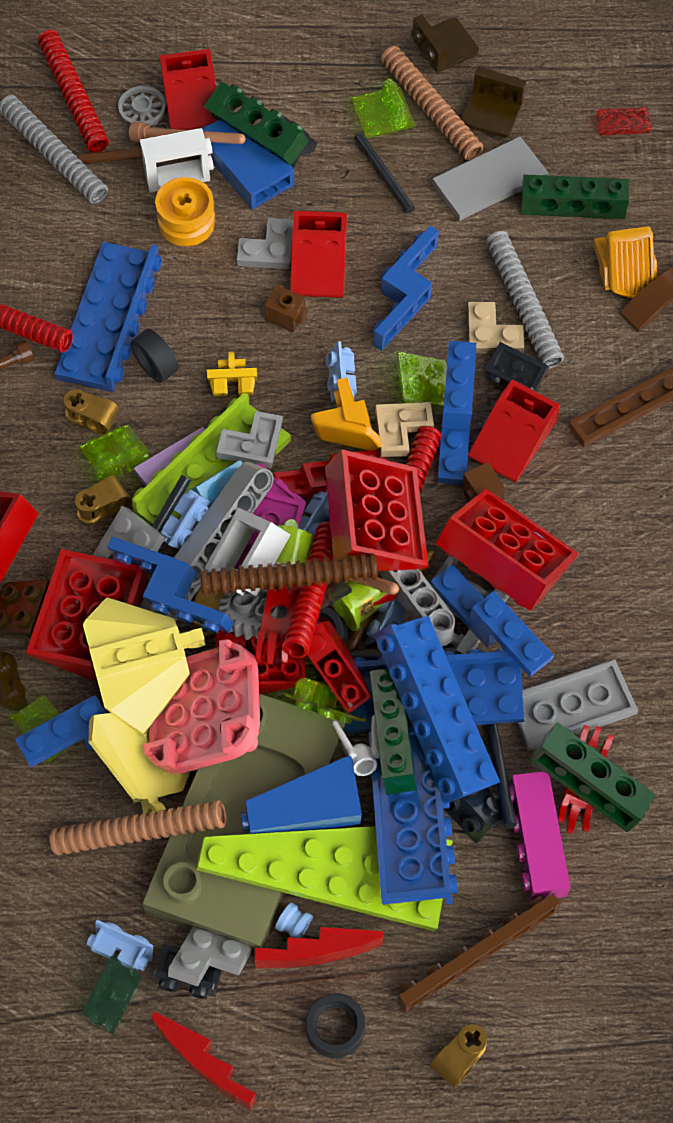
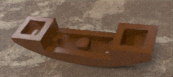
(649, 301)

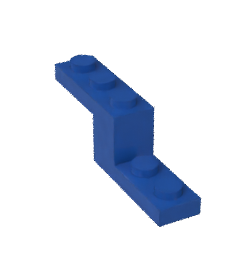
(405, 287)
(457, 412)
(169, 586)
(491, 620)
(60, 732)

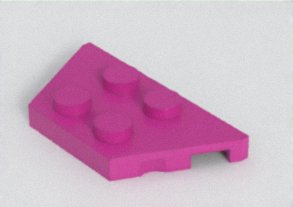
(276, 507)

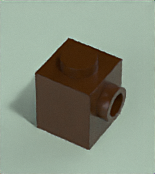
(285, 309)
(482, 478)

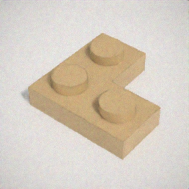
(487, 334)
(396, 421)

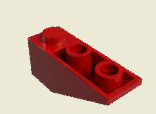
(337, 667)

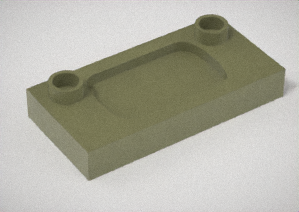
(288, 747)

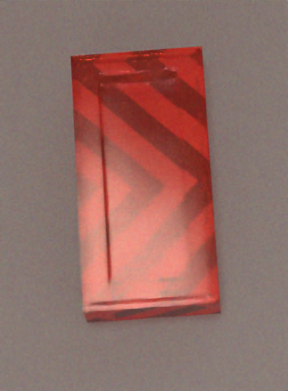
(623, 121)

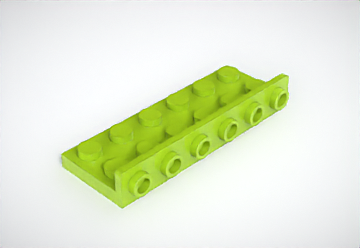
(198, 459)

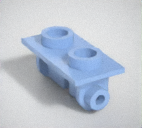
(340, 362)
(192, 509)
(319, 512)
(389, 612)
(134, 950)

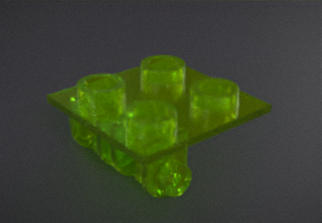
(383, 111)
(421, 378)
(115, 450)
(319, 699)

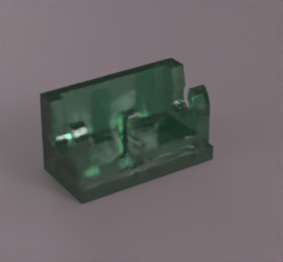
(111, 996)

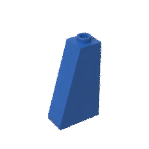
(250, 168)
(311, 802)

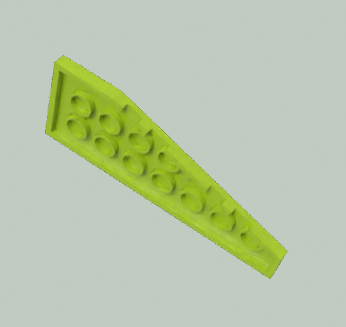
(317, 865)

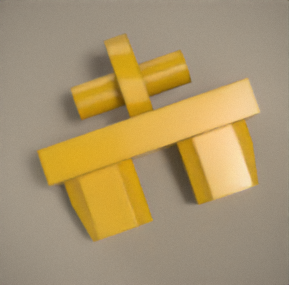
(244, 376)

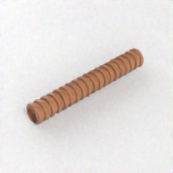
(431, 103)
(138, 828)

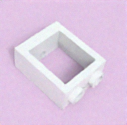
(173, 147)
(236, 537)

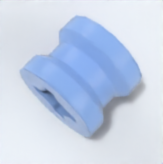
(293, 921)

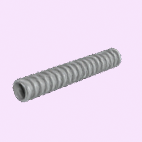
(53, 149)
(524, 299)

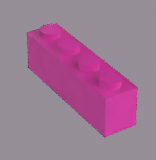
(539, 836)

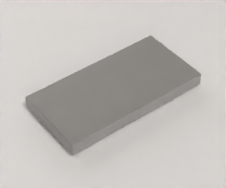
(487, 178)
(575, 700)

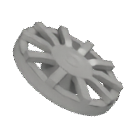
(142, 105)

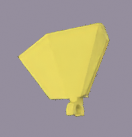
(137, 660)
(124, 756)

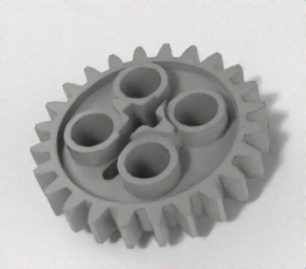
(248, 612)

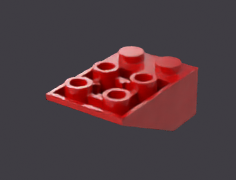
(187, 87)
(318, 253)
(515, 430)
(271, 677)

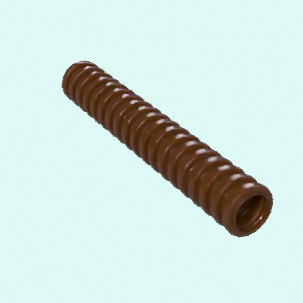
(288, 574)

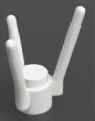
(362, 756)

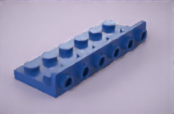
(109, 316)
(487, 680)
(436, 708)
(413, 837)

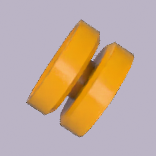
(185, 211)

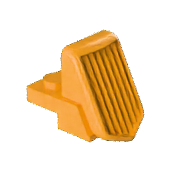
(626, 260)
(347, 423)

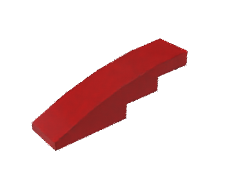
(312, 476)
(332, 946)
(195, 1051)

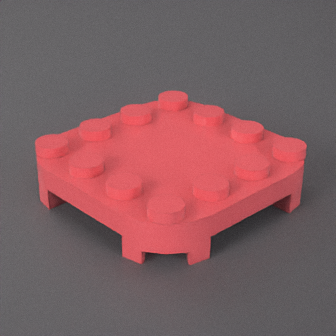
(211, 714)

